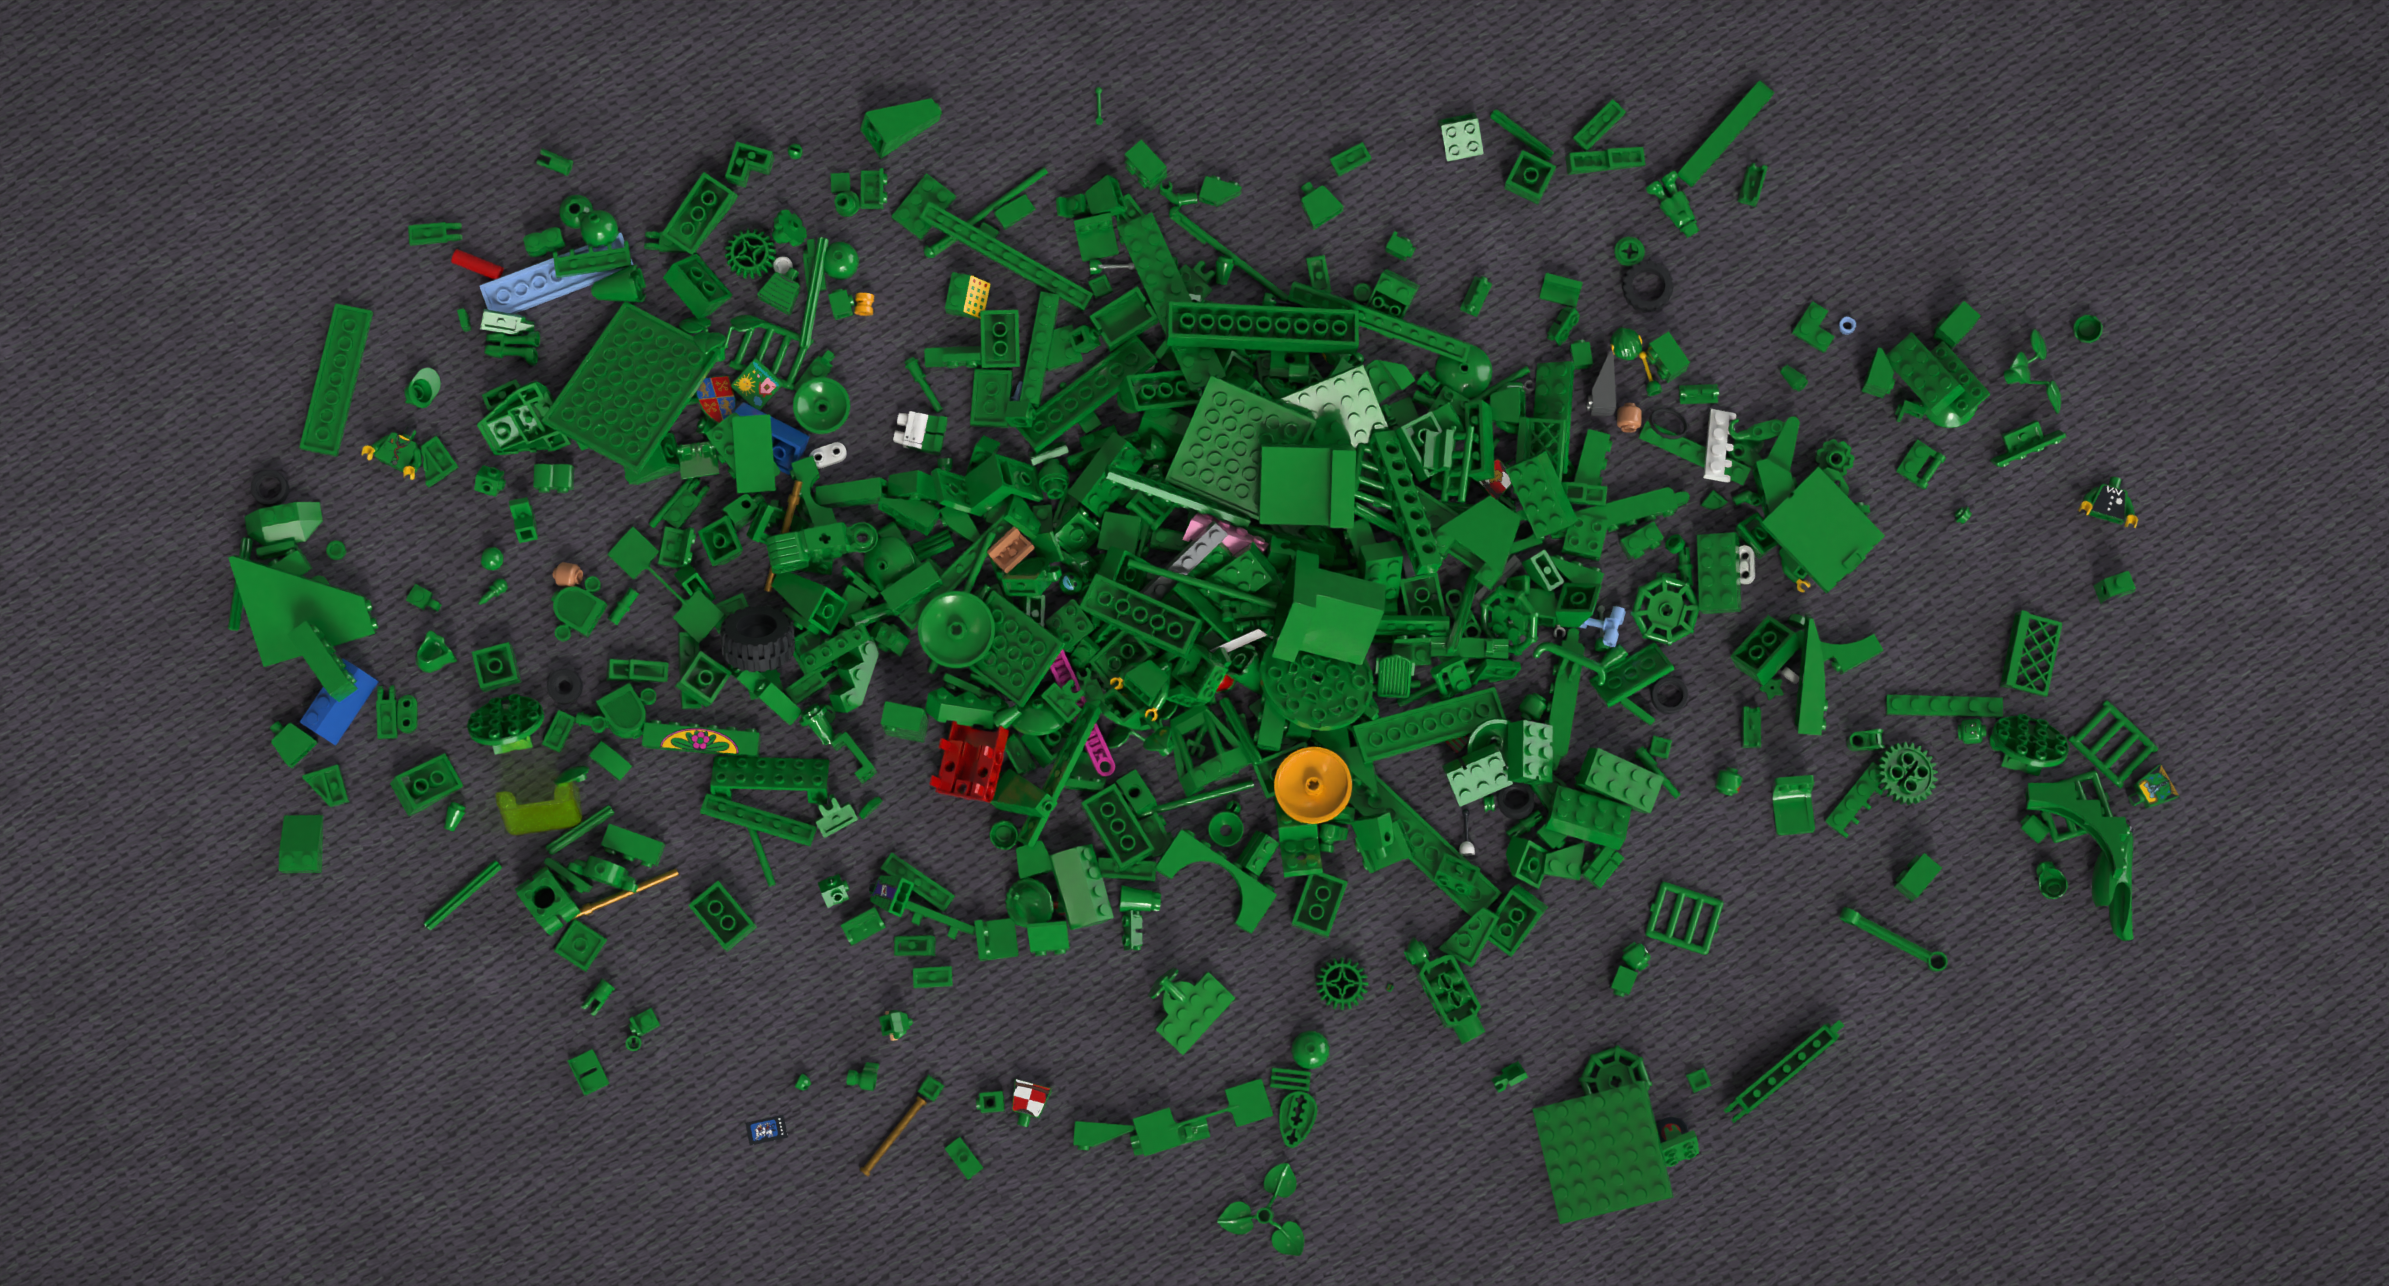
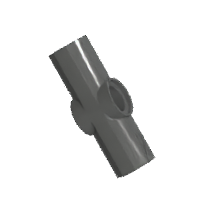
(1512, 565)

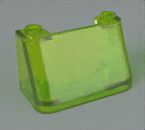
(541, 816)

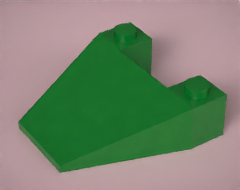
(1486, 532)

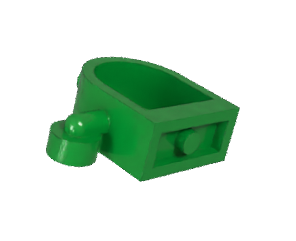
(1029, 577)
(578, 609)
(623, 712)
(604, 872)

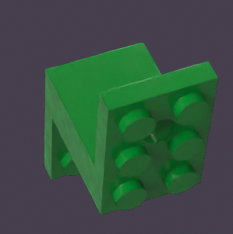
(987, 485)

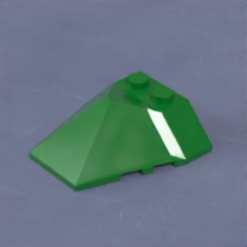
(518, 423)

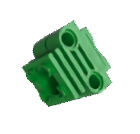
(563, 905)

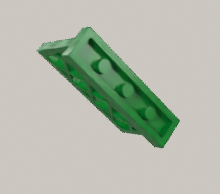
(1526, 440)
(2015, 649)

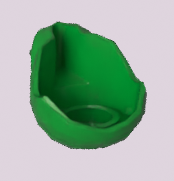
(2051, 881)

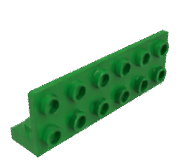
(770, 774)

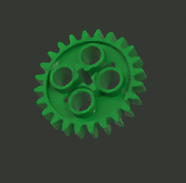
(1919, 785)

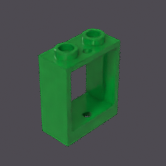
(1184, 671)

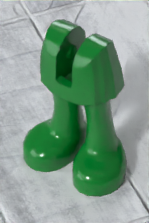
(529, 353)

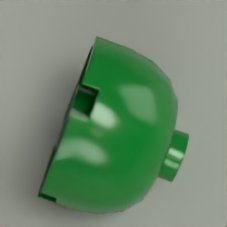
(599, 228)
(841, 260)
(1310, 1049)

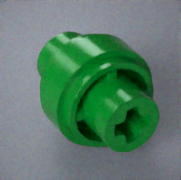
(1053, 478)

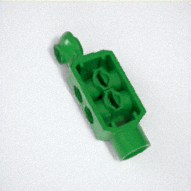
(1447, 991)

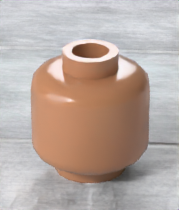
(1629, 417)
(568, 575)

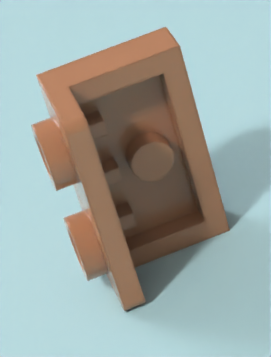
(1010, 550)

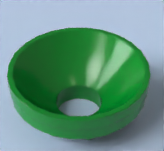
(574, 220)
(1220, 820)

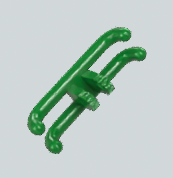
(1574, 657)

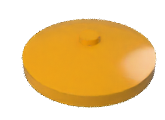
(1313, 785)

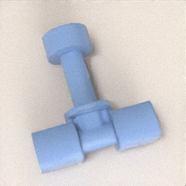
(1609, 625)

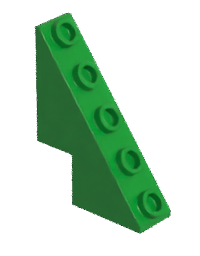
(1339, 743)

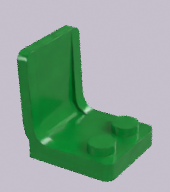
(1793, 805)

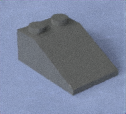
(1603, 398)

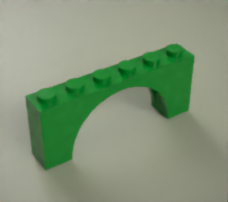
(1254, 896)

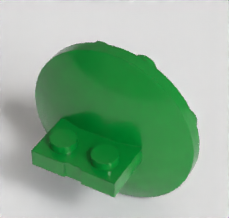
(506, 725)
(2028, 745)

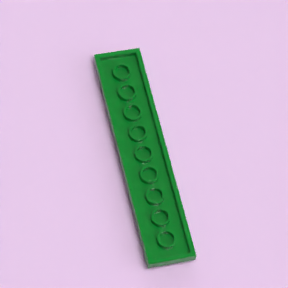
(1165, 284)
(1426, 843)

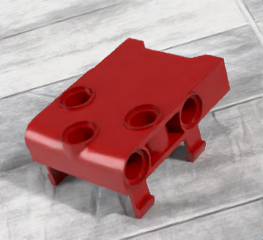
(973, 755)

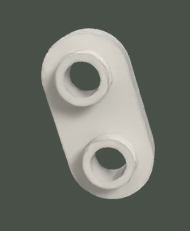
(828, 457)
(1747, 565)

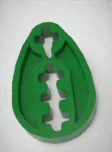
(1308, 1117)

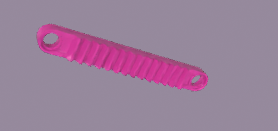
(1095, 745)

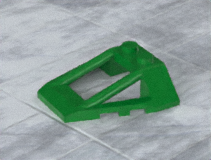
(1225, 762)

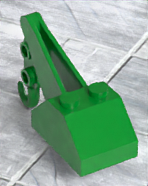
(1772, 474)

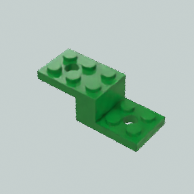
(1297, 840)

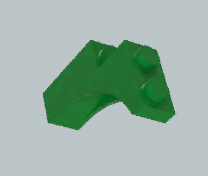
(1850, 655)
(767, 693)

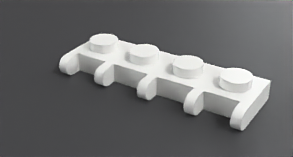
(1717, 445)

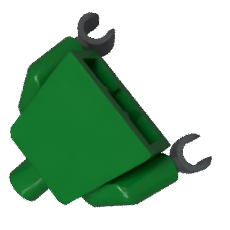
(1509, 405)

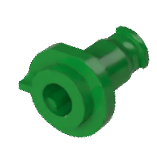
(817, 721)

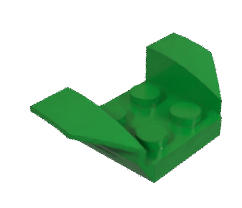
(1387, 378)

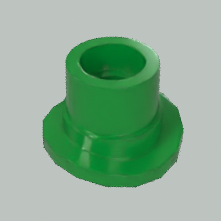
(847, 203)

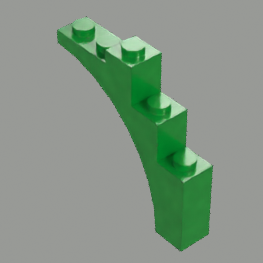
(2088, 814)

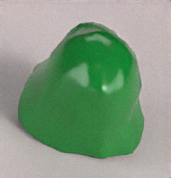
(433, 653)

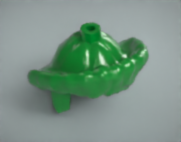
(1029, 902)

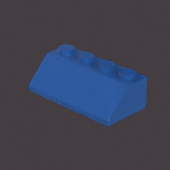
(786, 441)
(332, 718)

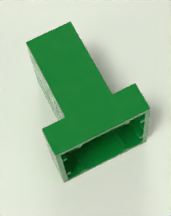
(1307, 484)
(1325, 613)

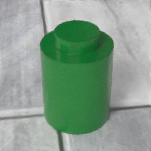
(2034, 828)

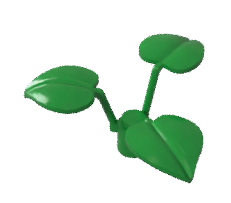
(707, 341)
(2020, 372)
(1156, 742)
(1238, 1216)

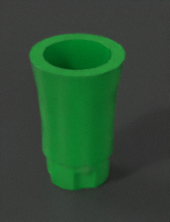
(1138, 899)

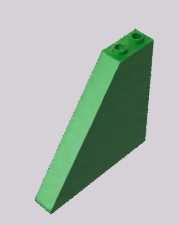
(283, 600)

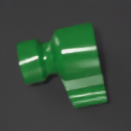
(1329, 834)
(865, 1079)

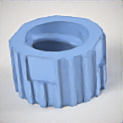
(1847, 331)

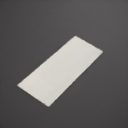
(1236, 643)

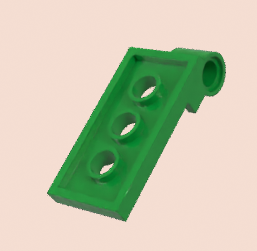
(1295, 371)

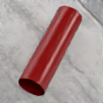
(477, 264)

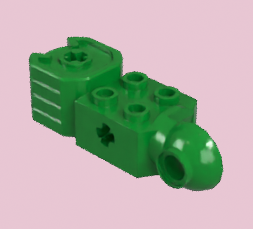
(795, 549)

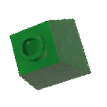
(896, 125)
(811, 600)

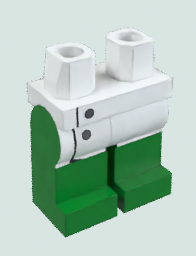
(922, 432)

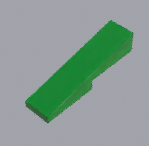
(1604, 160)

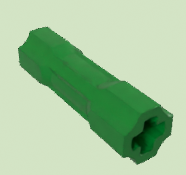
(870, 615)

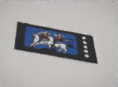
(766, 1130)

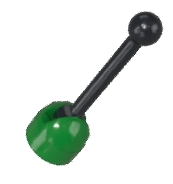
(1270, 300)

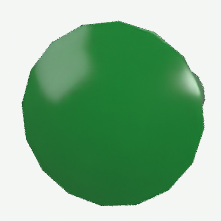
(574, 773)

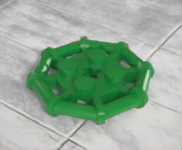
(1661, 599)
(1502, 612)
(1613, 1069)

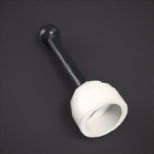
(1466, 847)

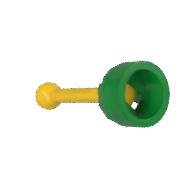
(1653, 387)

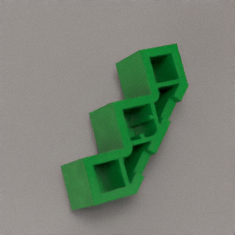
(855, 677)
(964, 709)

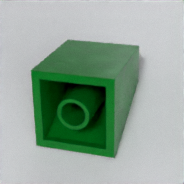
(662, 463)

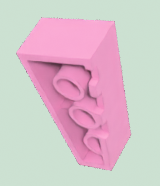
(1236, 539)

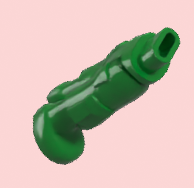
(1677, 206)

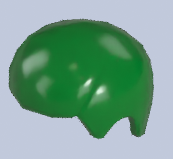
(2087, 328)
(1004, 835)

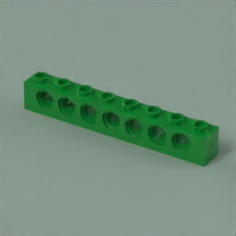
(1405, 502)

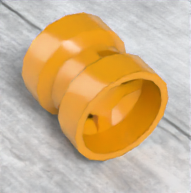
(864, 304)

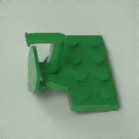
(1191, 1009)

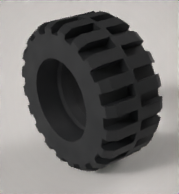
(757, 638)

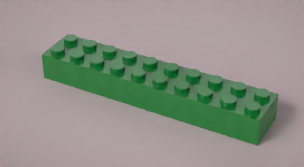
(1262, 327)

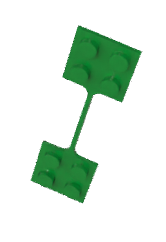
(696, 615)
(1160, 1132)

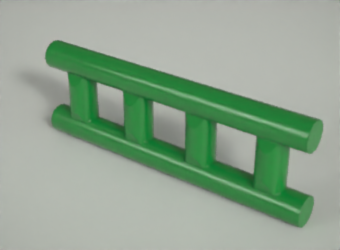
(1464, 472)

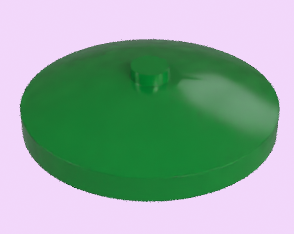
(956, 629)

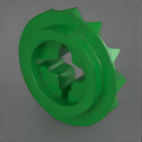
(1636, 246)

